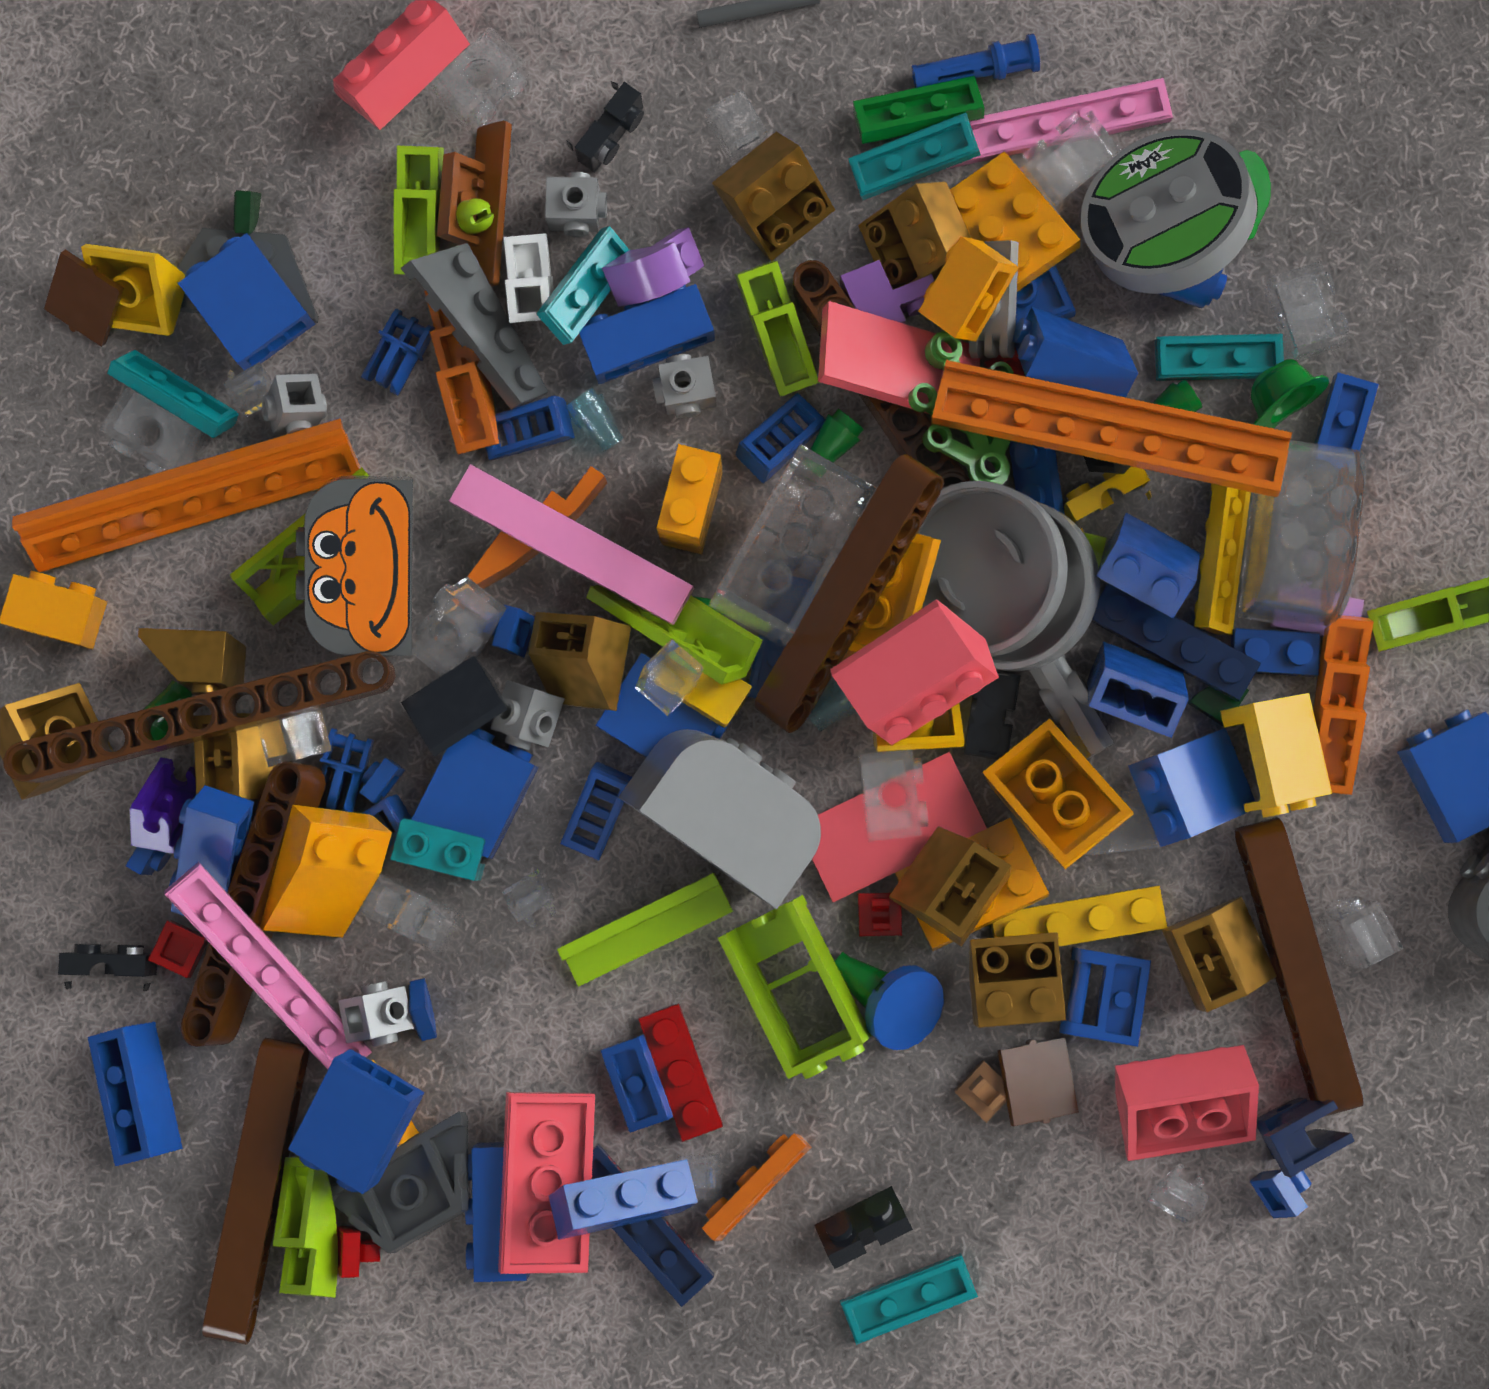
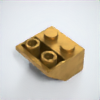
(774, 195)
(914, 232)
(580, 658)
(231, 761)
(951, 884)
(1219, 955)
(1016, 980)

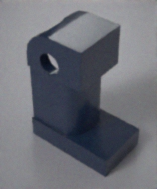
(1289, 1142)

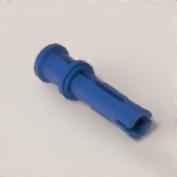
(995, 61)

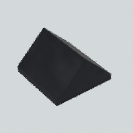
(454, 705)

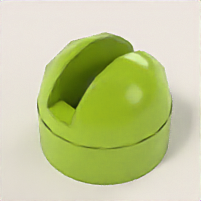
(465, 213)

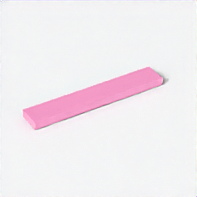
(1115, 108)
(572, 544)
(261, 964)

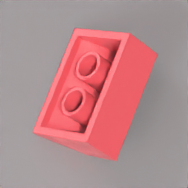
(400, 62)
(915, 672)
(1187, 1102)

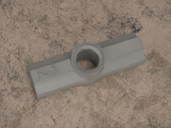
(1068, 705)

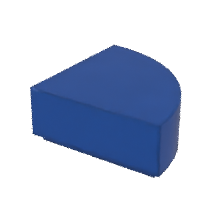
(421, 1009)

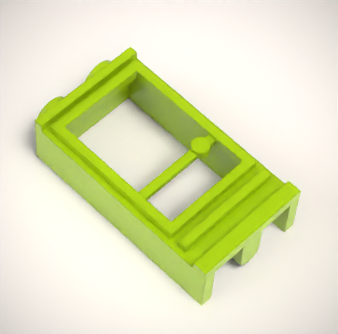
(768, 936)

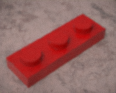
(681, 1072)

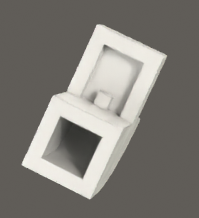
(528, 276)

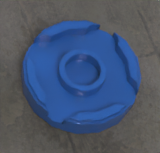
(904, 1007)

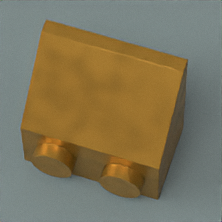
(198, 657)
(42, 716)

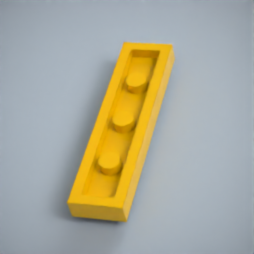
(1222, 560)
(1089, 917)

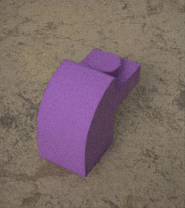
(654, 270)
(872, 293)

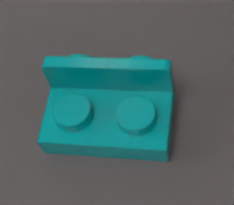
(439, 849)

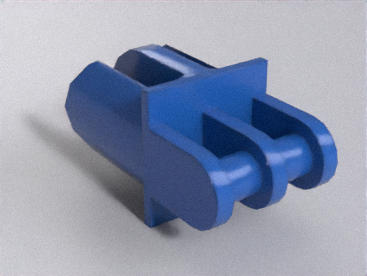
(394, 357)
(343, 768)

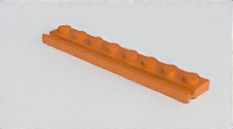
(1112, 428)
(186, 496)

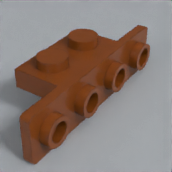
(479, 179)

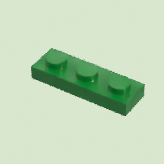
(916, 109)

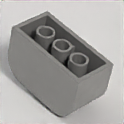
(728, 810)

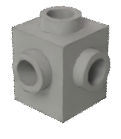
(574, 204)
(680, 371)
(294, 403)
(529, 715)
(376, 1014)

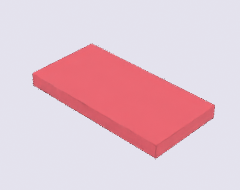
(877, 355)
(852, 863)
(544, 1148)

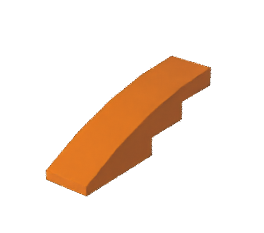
(463, 389)
(509, 554)
(1341, 698)

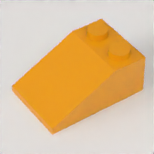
(1057, 794)
(324, 871)

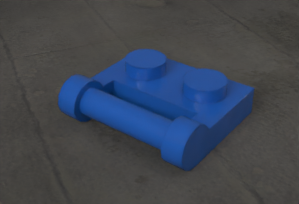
(1119, 1000)

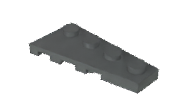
(468, 301)

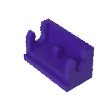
(158, 808)

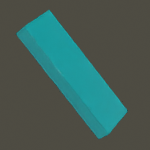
(914, 156)
(582, 287)
(1216, 356)
(173, 393)
(908, 1298)

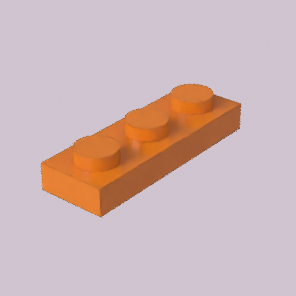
(755, 1185)

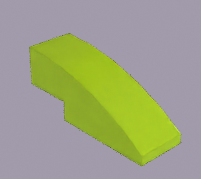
(416, 203)
(777, 327)
(1431, 615)
(307, 1232)

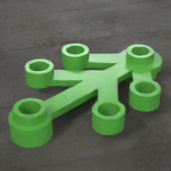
(980, 447)

